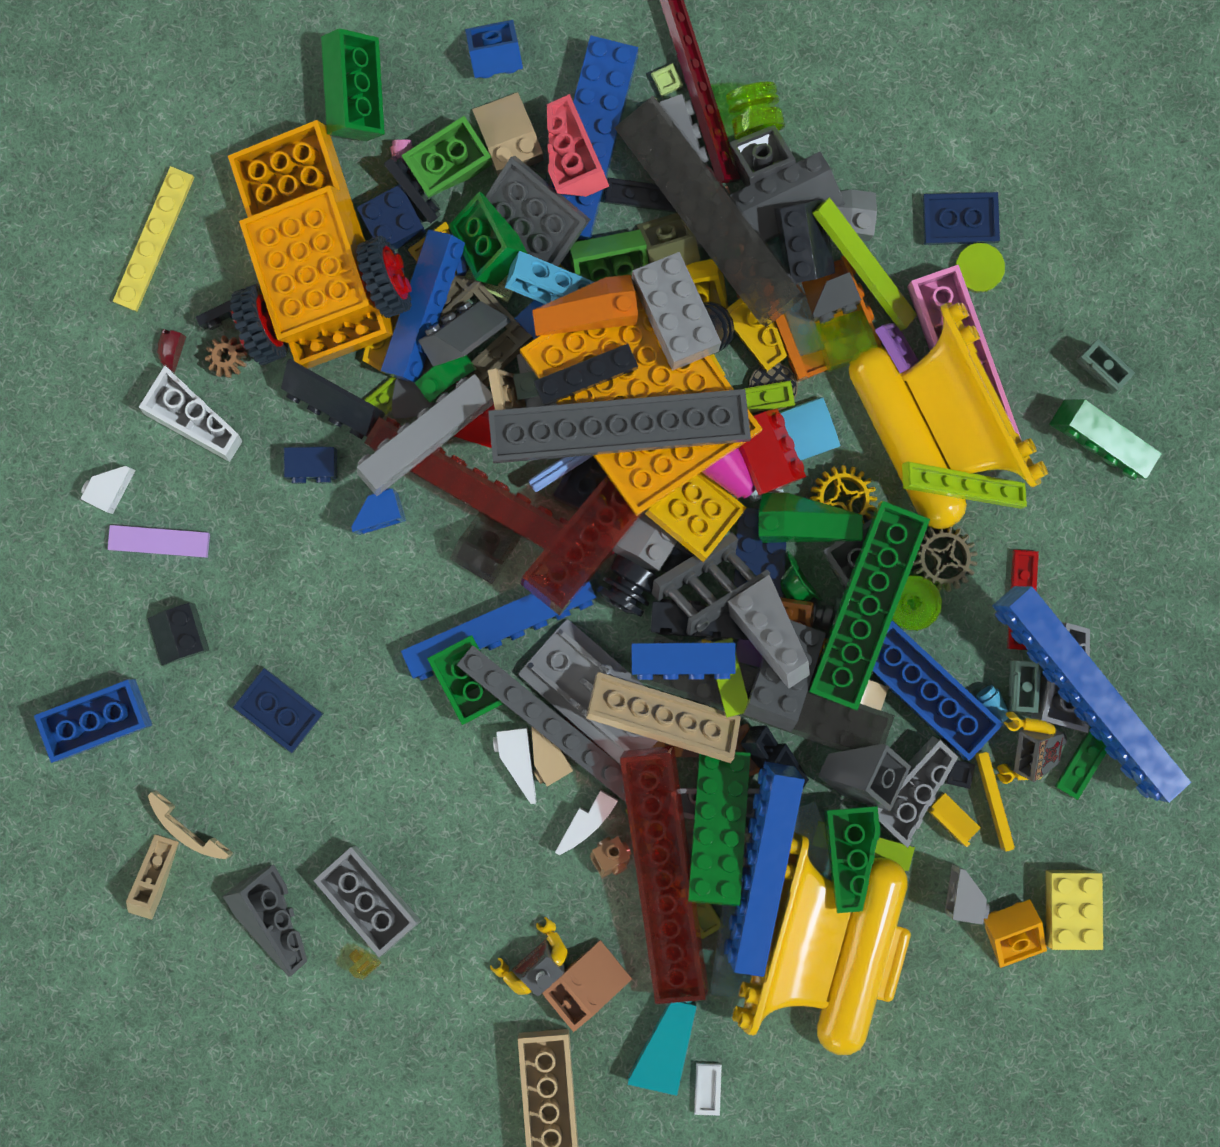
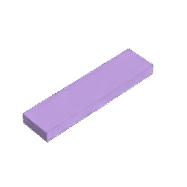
(158, 541)

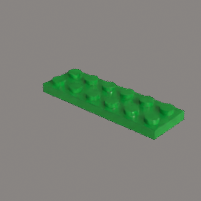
(719, 830)

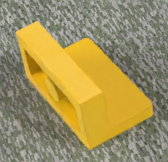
(953, 819)

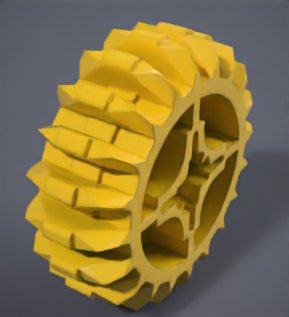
(839, 487)

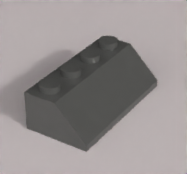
(798, 183)

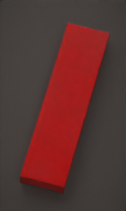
(1023, 573)

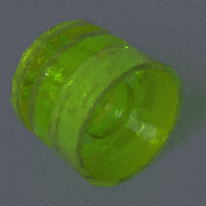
(754, 108)

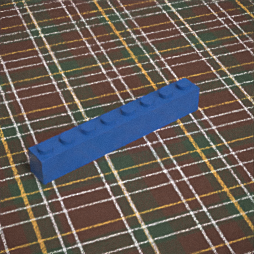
(492, 628)

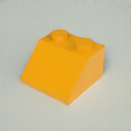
(1015, 933)

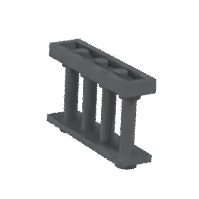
(687, 574)

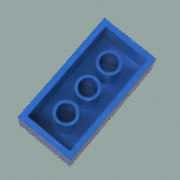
(683, 658)
(93, 720)

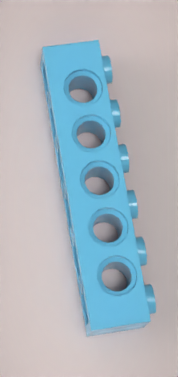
(541, 279)

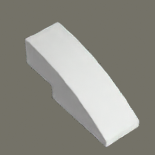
(587, 822)

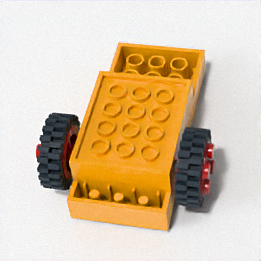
(314, 269)

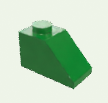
(444, 377)

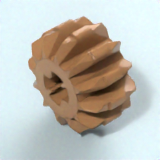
(233, 350)

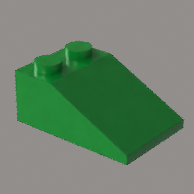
(488, 240)
(464, 693)

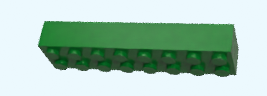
(868, 605)

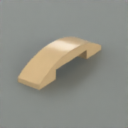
(162, 808)

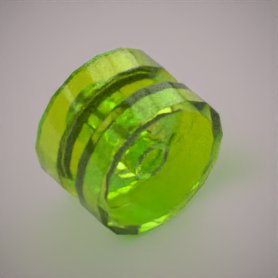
(926, 607)

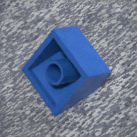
(494, 49)
(379, 512)

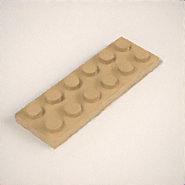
(663, 717)

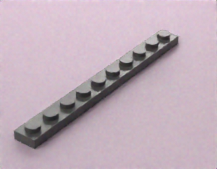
(543, 719)

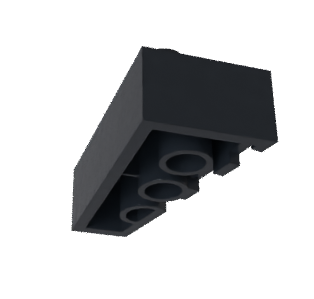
(671, 620)

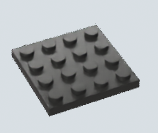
(536, 212)

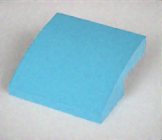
(810, 428)

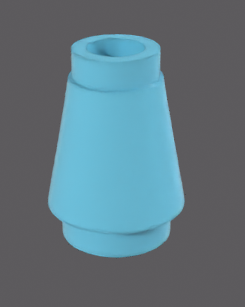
(993, 702)

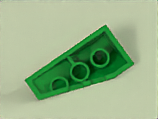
(851, 851)

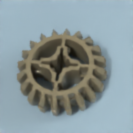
(963, 568)

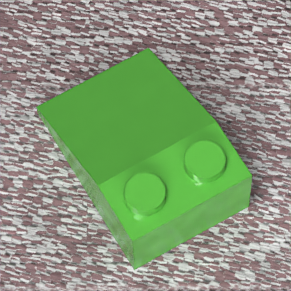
(448, 158)

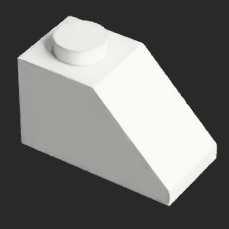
(107, 488)

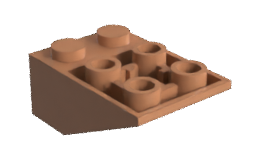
(587, 985)

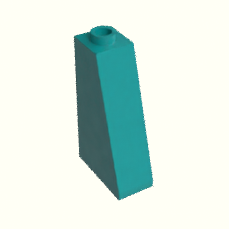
(665, 1051)

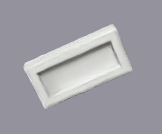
(707, 1089)

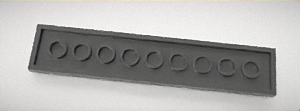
(619, 426)

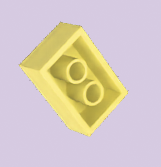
(1074, 910)

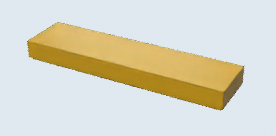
(994, 801)

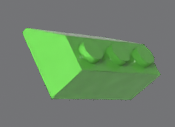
(609, 255)

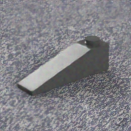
(262, 910)

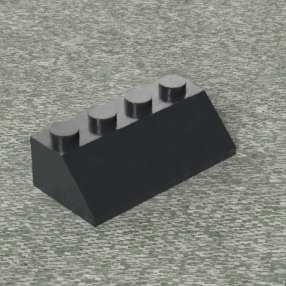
(329, 398)

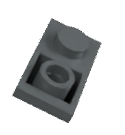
(837, 296)

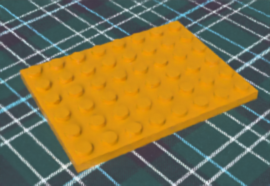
(648, 474)

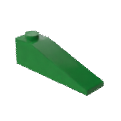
(799, 519)

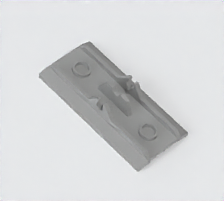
(565, 677)

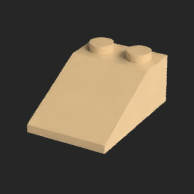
(508, 132)

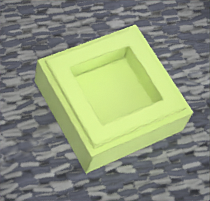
(666, 80)

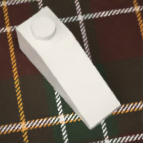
(516, 755)

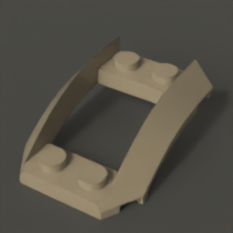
(506, 346)

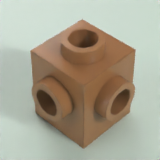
(610, 856)

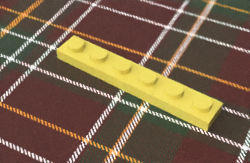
(153, 239)

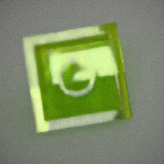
(845, 339)

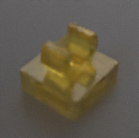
(363, 964)

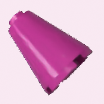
(732, 475)

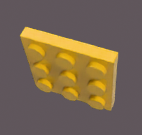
(697, 514)

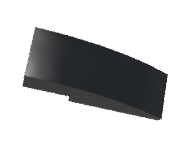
(765, 748)

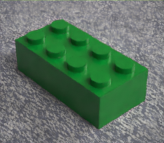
(352, 85)

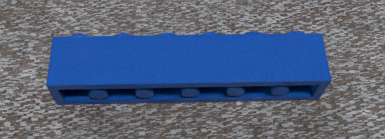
(429, 294)

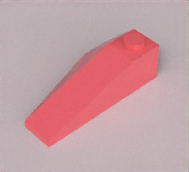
(571, 155)

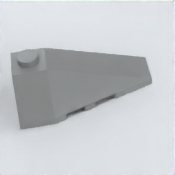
(860, 212)

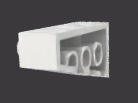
(184, 412)

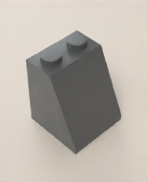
(866, 774)

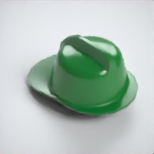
(795, 585)

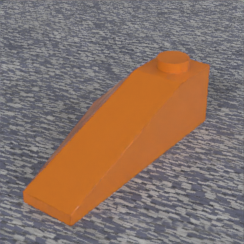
(596, 306)

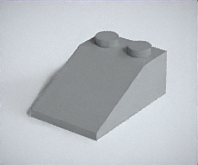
(646, 544)

